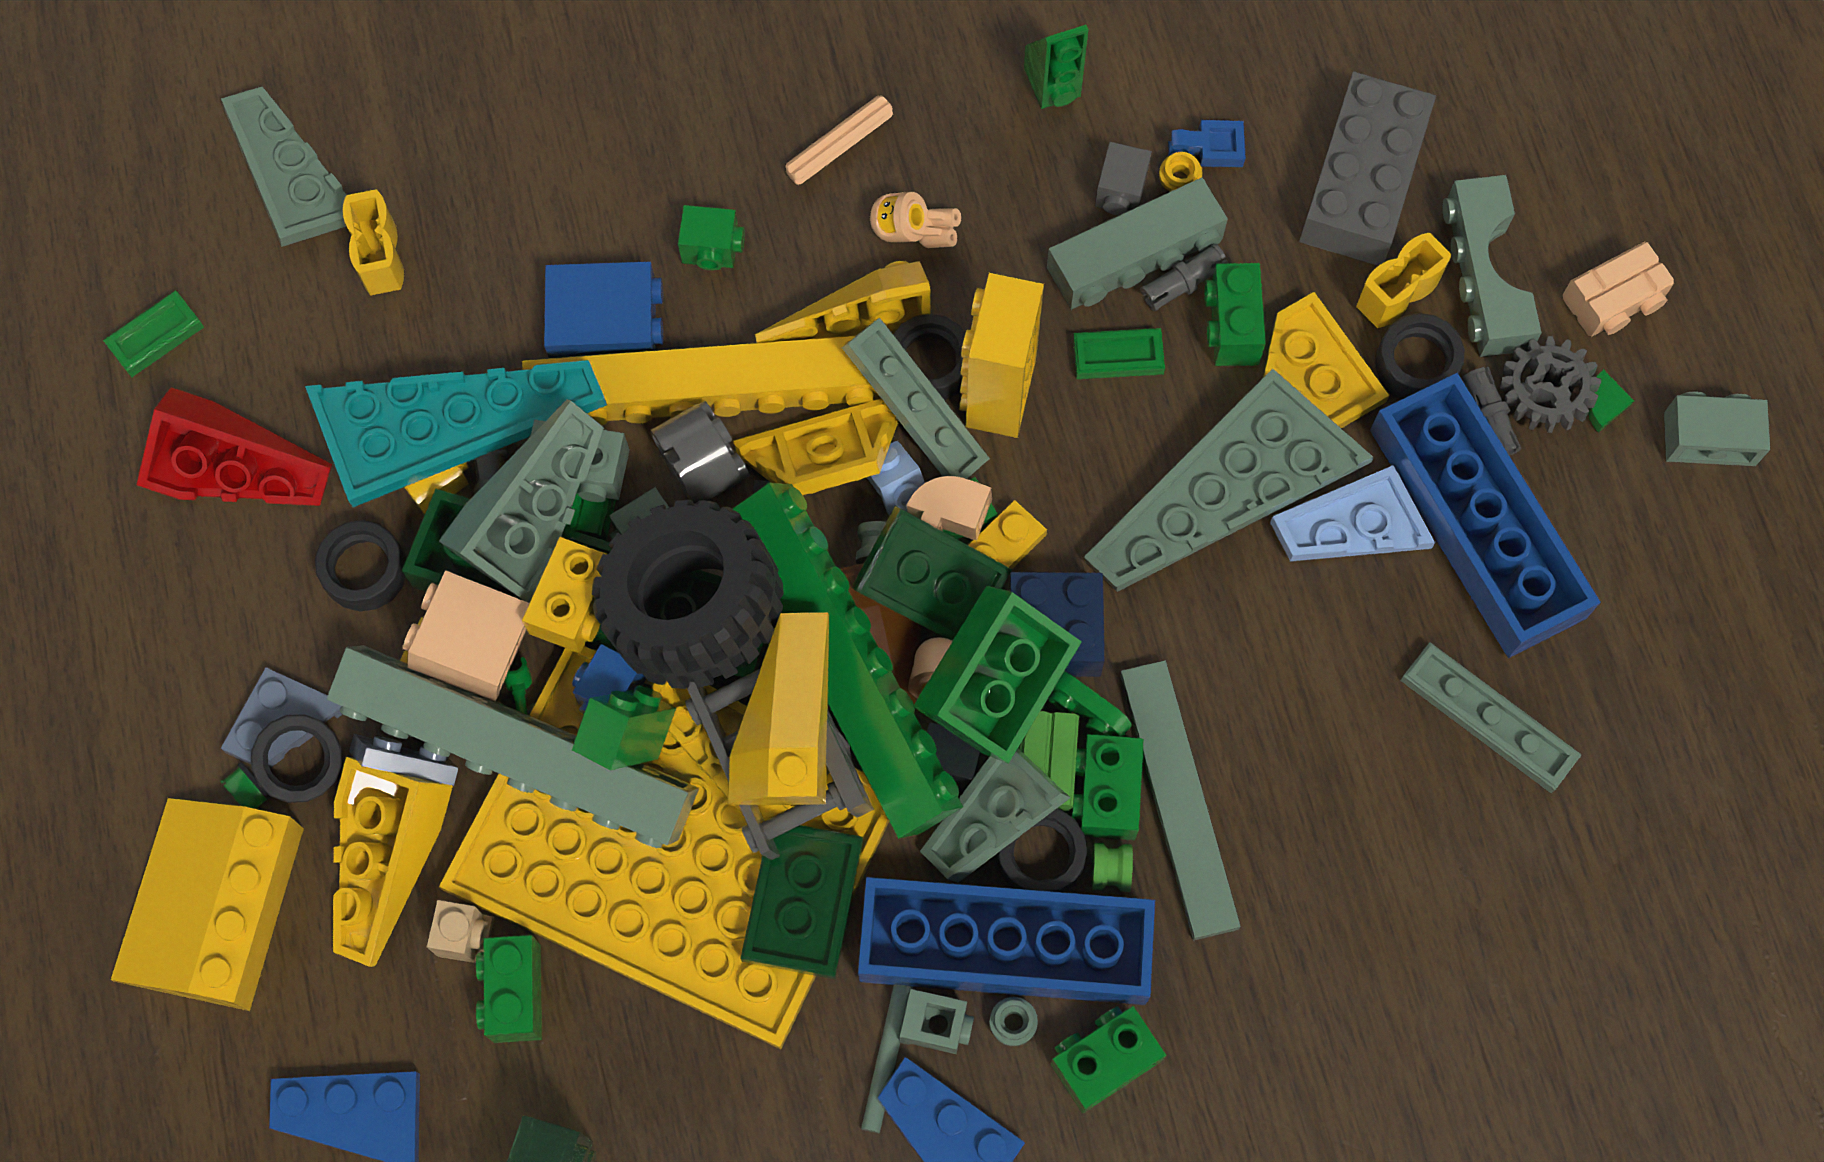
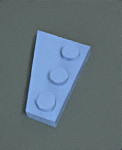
(1354, 520)

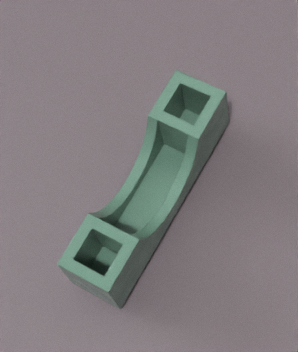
(1499, 312)

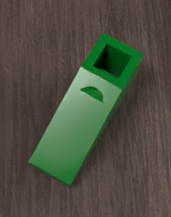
(1057, 66)

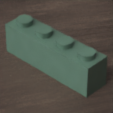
(1136, 244)

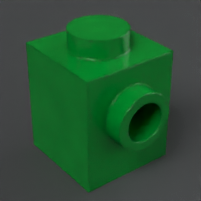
(710, 237)

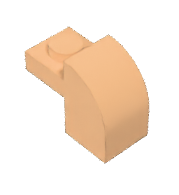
(952, 505)

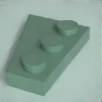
(996, 810)

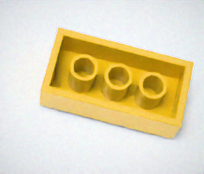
(1000, 354)

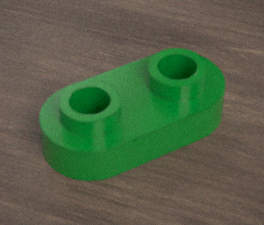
(1101, 716)

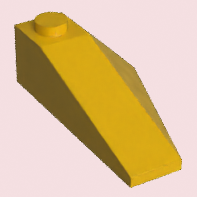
(886, 293)
(784, 727)
(384, 843)

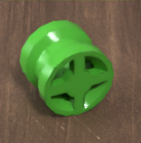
(1112, 867)

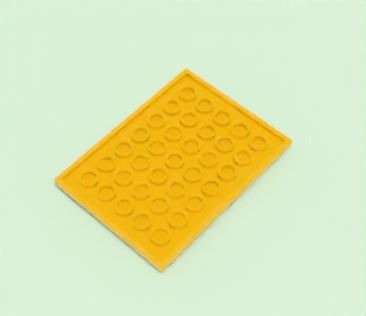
(641, 910)

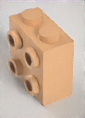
(466, 635)

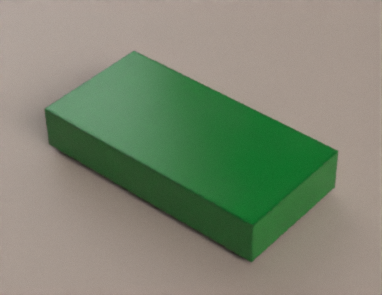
(153, 333)
(1118, 353)

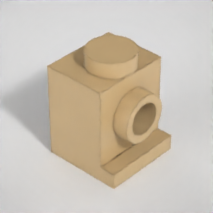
(458, 931)

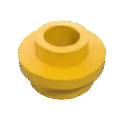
(1179, 162)

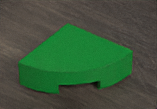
(1610, 403)

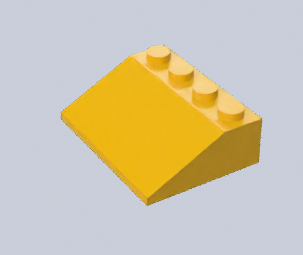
(208, 902)

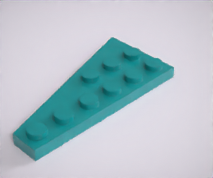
(429, 423)

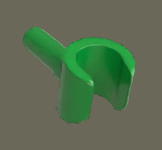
(517, 683)

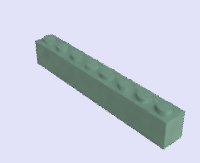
(511, 744)

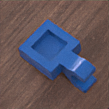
(1216, 141)

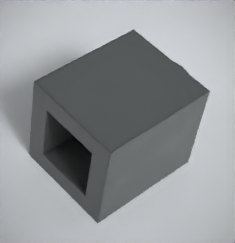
(1122, 178)

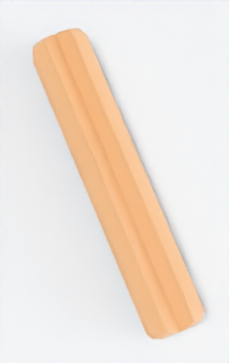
(839, 140)

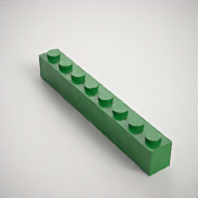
(861, 685)

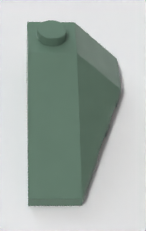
(524, 507)

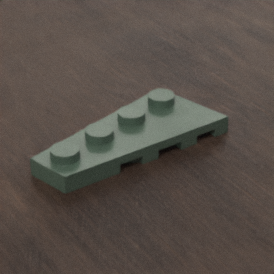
(286, 171)

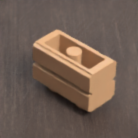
(1618, 290)

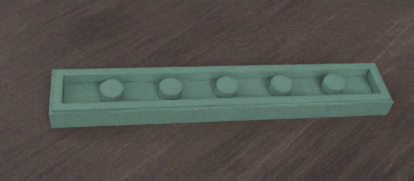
(1180, 801)

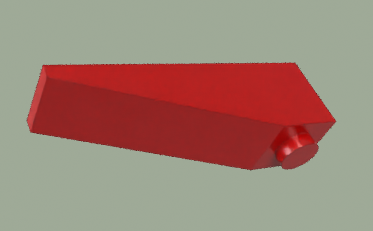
(214, 452)

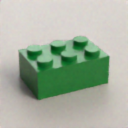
(997, 673)

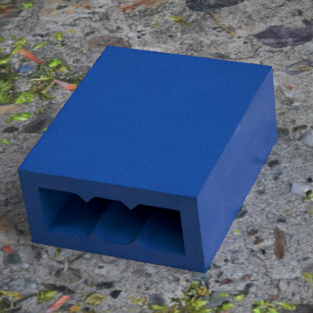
(601, 309)

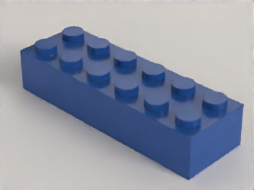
(1484, 515)
(1007, 941)

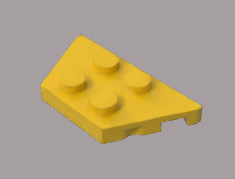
(823, 448)

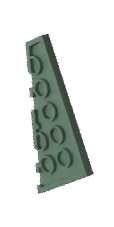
(1245, 468)

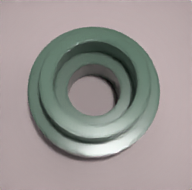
(1017, 1006)

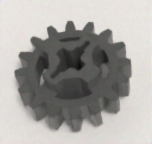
(1558, 368)

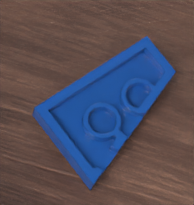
(352, 1112)
(941, 1122)

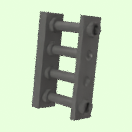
(843, 792)

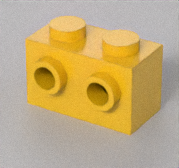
(564, 599)

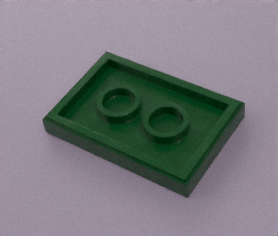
(927, 574)
(803, 902)

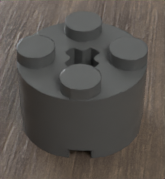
(699, 453)

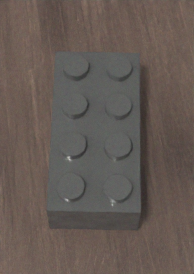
(1368, 169)

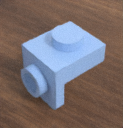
(897, 478)

